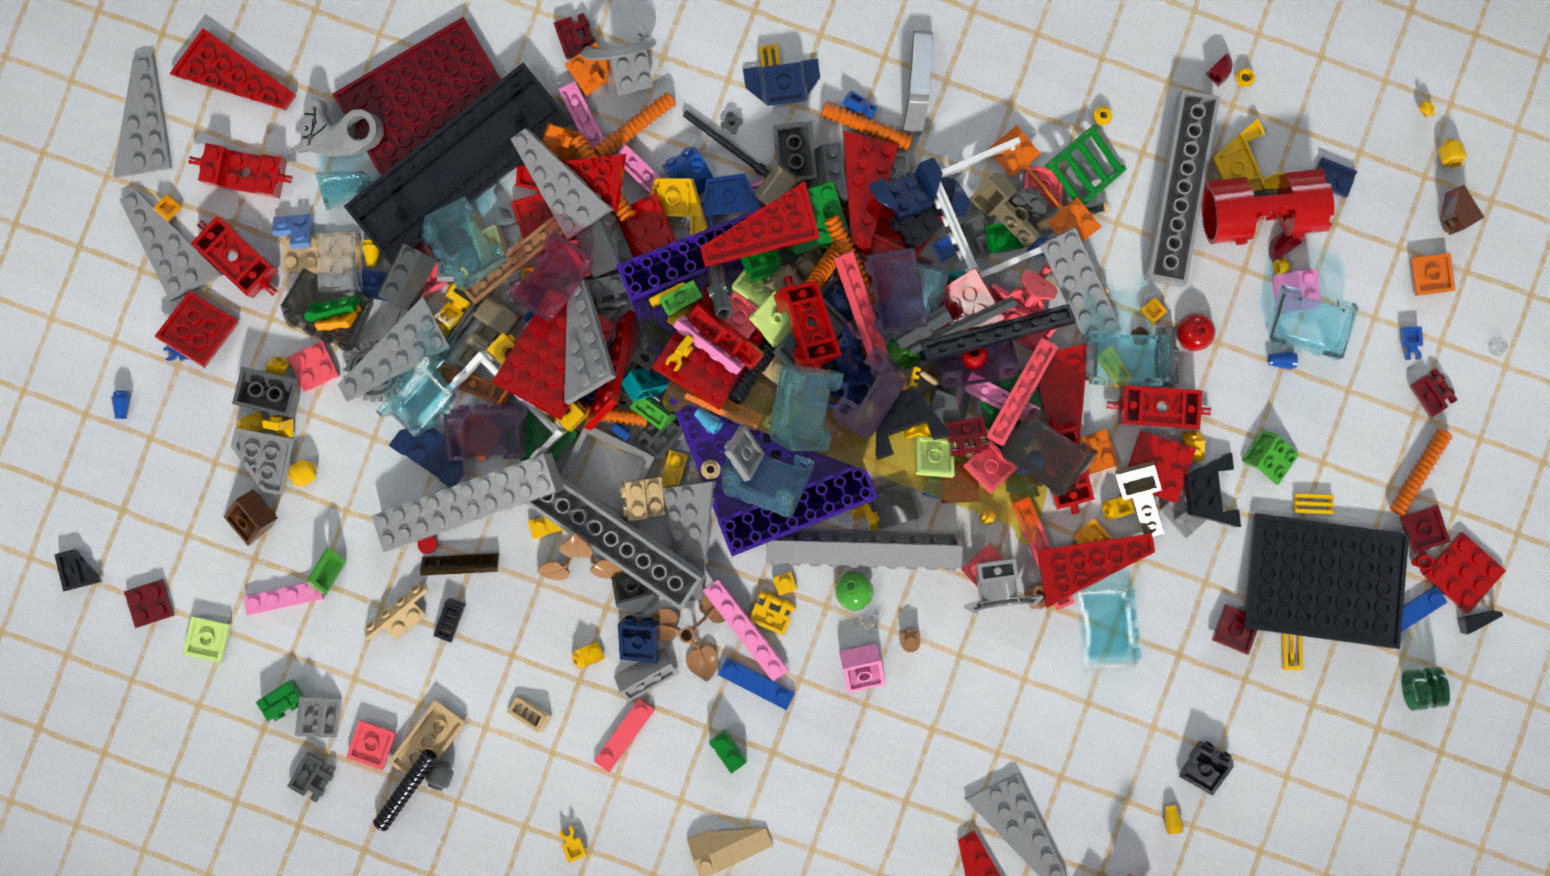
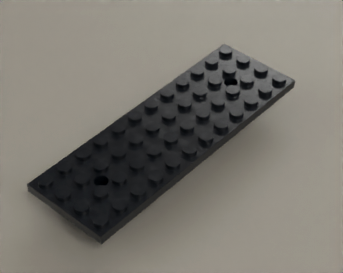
(455, 161)

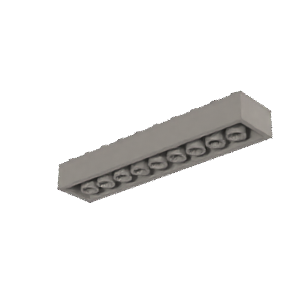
(1182, 188)
(468, 502)
(621, 543)
(867, 549)

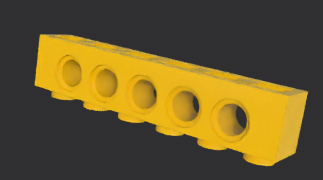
(500, 350)

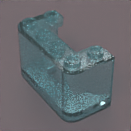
(1127, 359)

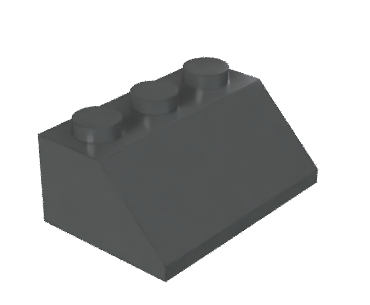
(796, 149)
(831, 167)
(605, 244)
(406, 277)
(267, 392)

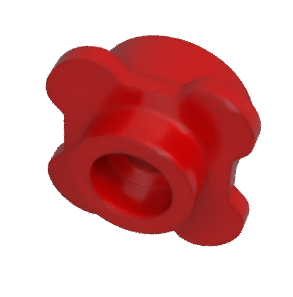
(1424, 567)

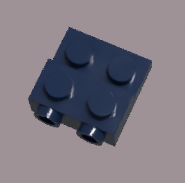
(639, 639)

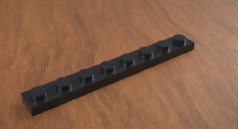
(998, 333)

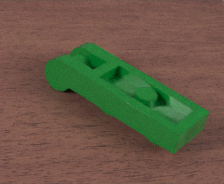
(331, 308)

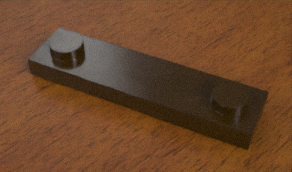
(459, 564)

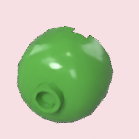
(902, 357)
(854, 591)

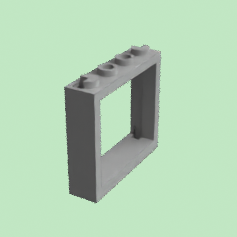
(615, 442)

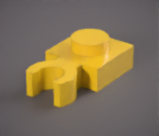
(573, 846)

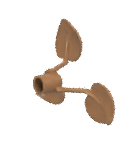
(577, 547)
(702, 660)

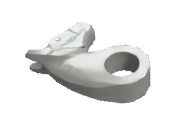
(336, 140)

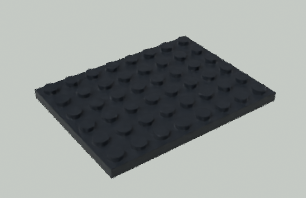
(1326, 581)

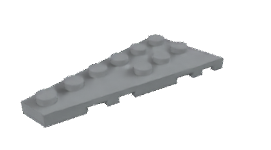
(143, 131)
(587, 354)
(690, 524)

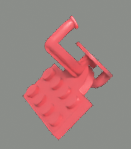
(1035, 290)

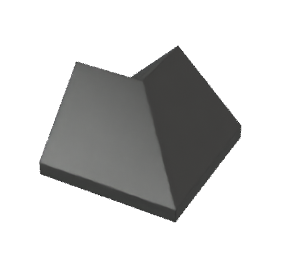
(949, 403)
(631, 594)

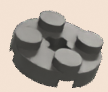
(1037, 204)

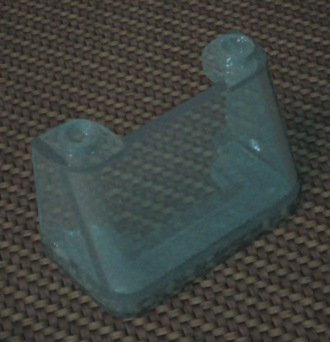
(802, 407)

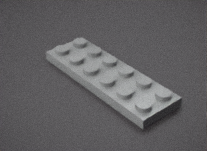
(1079, 284)

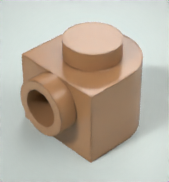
(1035, 590)
(910, 639)

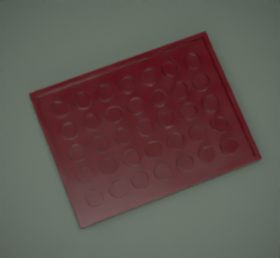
(419, 91)

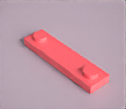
(624, 735)

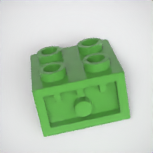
(1270, 456)

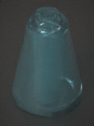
(341, 186)

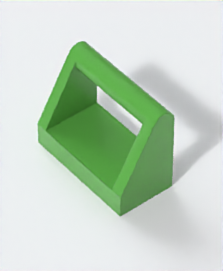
(681, 298)
(654, 412)
(326, 571)

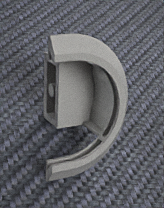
(628, 65)
(999, 586)

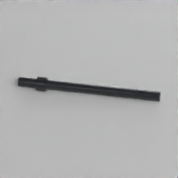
(759, 168)

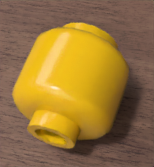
(1452, 153)
(302, 473)

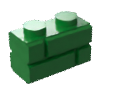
(280, 700)
(727, 751)

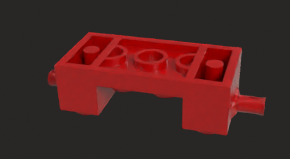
(223, 169)
(250, 269)
(816, 343)
(1139, 407)
(1083, 491)

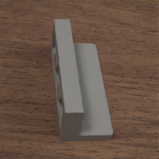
(645, 676)

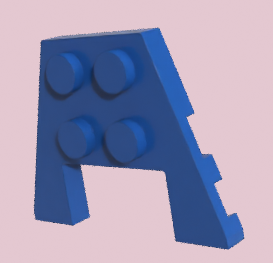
(728, 196)

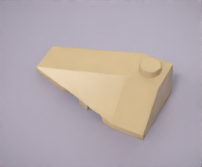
(721, 849)

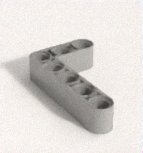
(919, 82)

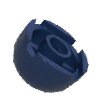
(837, 297)

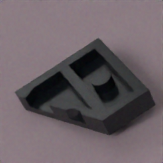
(75, 570)

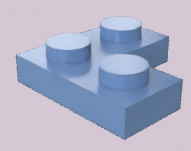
(297, 226)

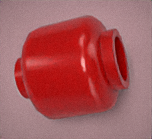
(974, 359)

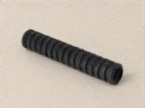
(749, 377)
(405, 790)

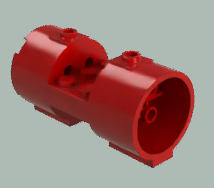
(1301, 204)

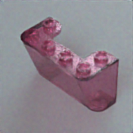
(553, 278)

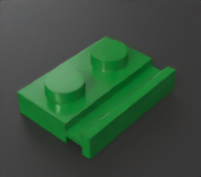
(1001, 239)
(761, 265)

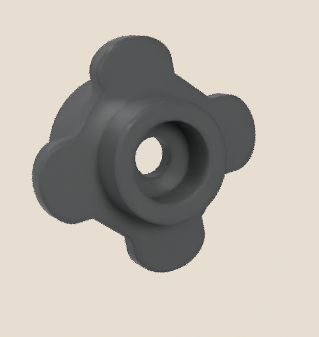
(731, 118)

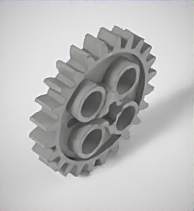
(380, 391)

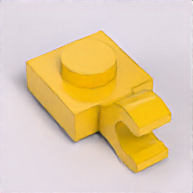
(683, 349)

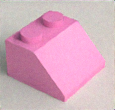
(1305, 280)
(862, 667)

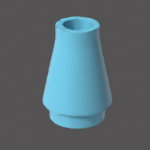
(709, 421)

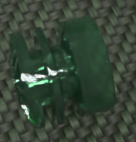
(1425, 688)

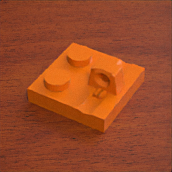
(588, 73)
(558, 140)
(1106, 455)

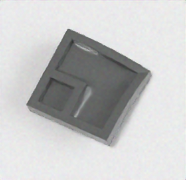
(975, 235)
(894, 505)

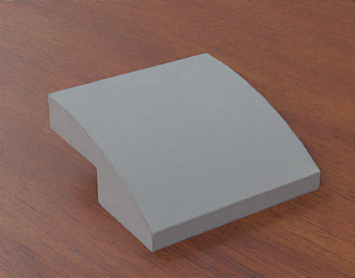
(317, 716)

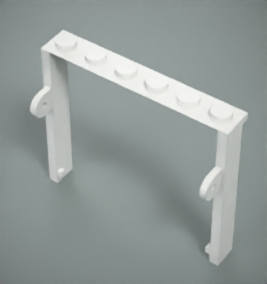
(949, 218)
(490, 363)

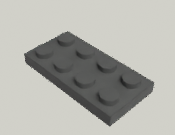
(789, 343)

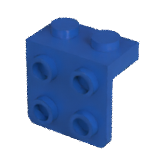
(689, 166)

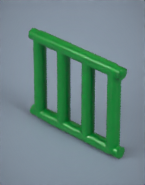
(1079, 143)

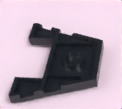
(906, 413)
(1204, 492)

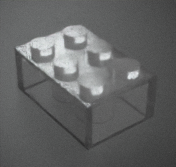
(339, 262)

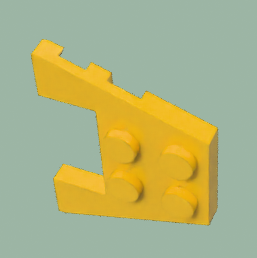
(1238, 161)
(681, 200)

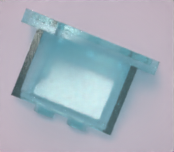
(422, 398)

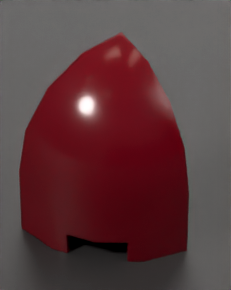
(1221, 70)
(1282, 245)

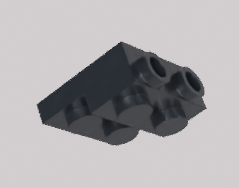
(916, 227)
(1207, 767)

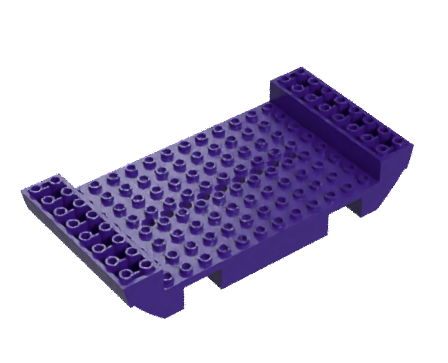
(832, 485)

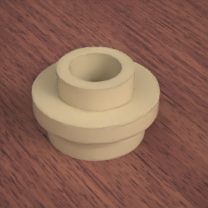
(706, 464)

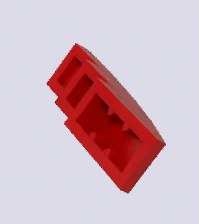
(726, 336)

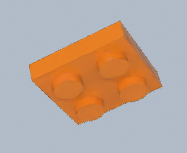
(1432, 274)

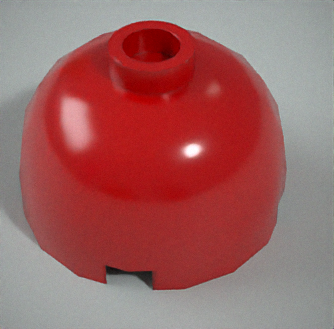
(1195, 332)

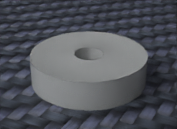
(1071, 176)

